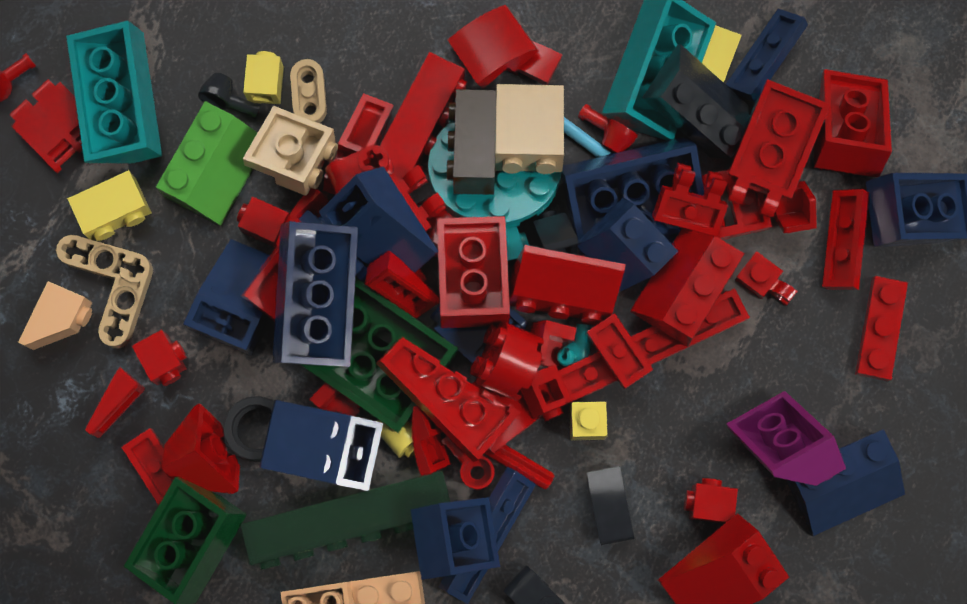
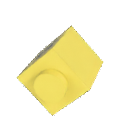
(263, 78)
(588, 421)

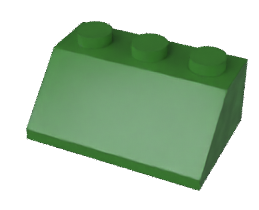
(209, 164)

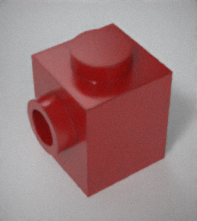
(161, 358)
(711, 501)

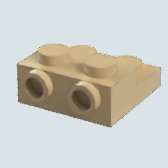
(292, 150)

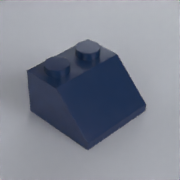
(628, 239)
(455, 538)

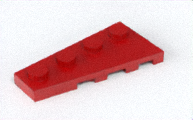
(456, 406)

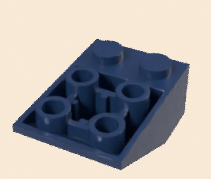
(382, 219)
(220, 309)
(321, 445)

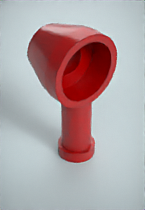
(12, 73)
(616, 135)
(468, 465)

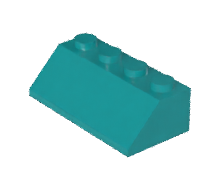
(653, 39)
(114, 94)

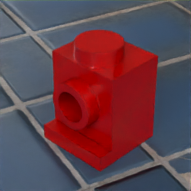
(546, 394)

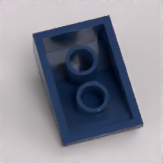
(918, 208)

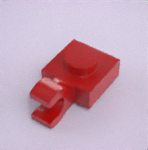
(762, 277)

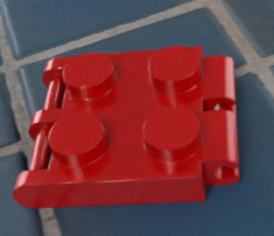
(50, 124)

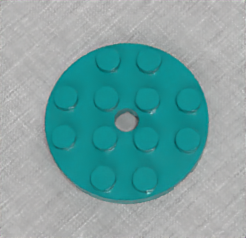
(515, 194)

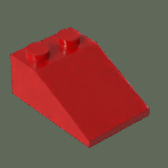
(857, 125)
(473, 271)
(726, 568)

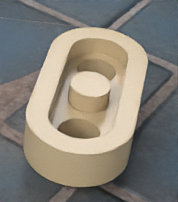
(308, 93)

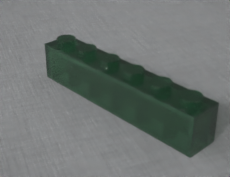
(341, 520)

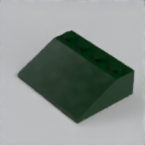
(374, 331)

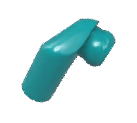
(576, 349)

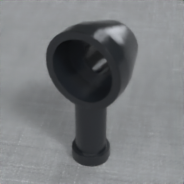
(218, 92)

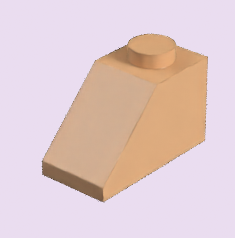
(55, 317)

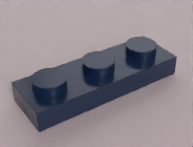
(767, 54)

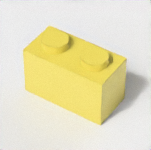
(110, 206)

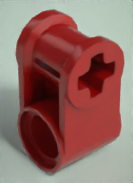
(345, 168)

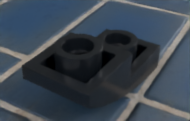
(610, 505)

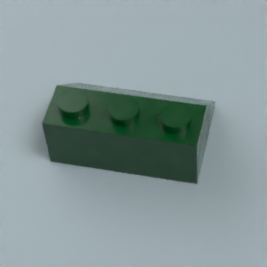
(185, 541)

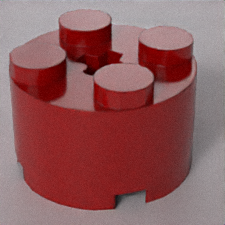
(507, 360)

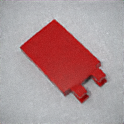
(776, 145)

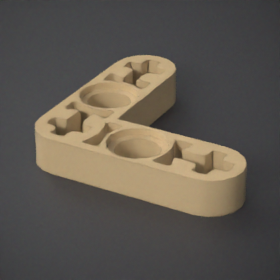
(123, 283)

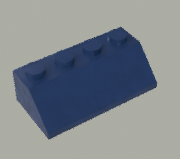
(315, 294)

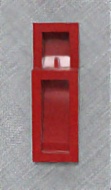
(363, 129)

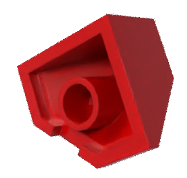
(200, 454)

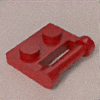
(746, 215)

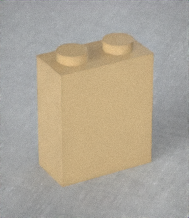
(529, 128)

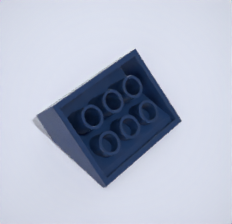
(635, 174)

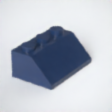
(866, 483)

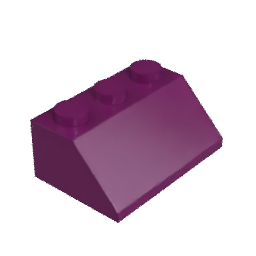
(789, 441)

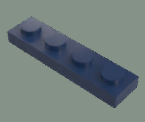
(505, 504)

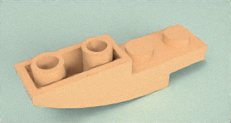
(391, 589)

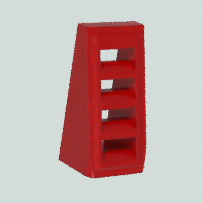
(391, 268)
(118, 397)

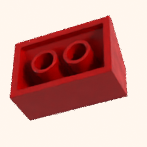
(565, 285)
(687, 285)

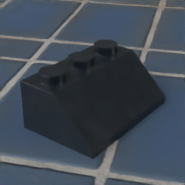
(699, 104)

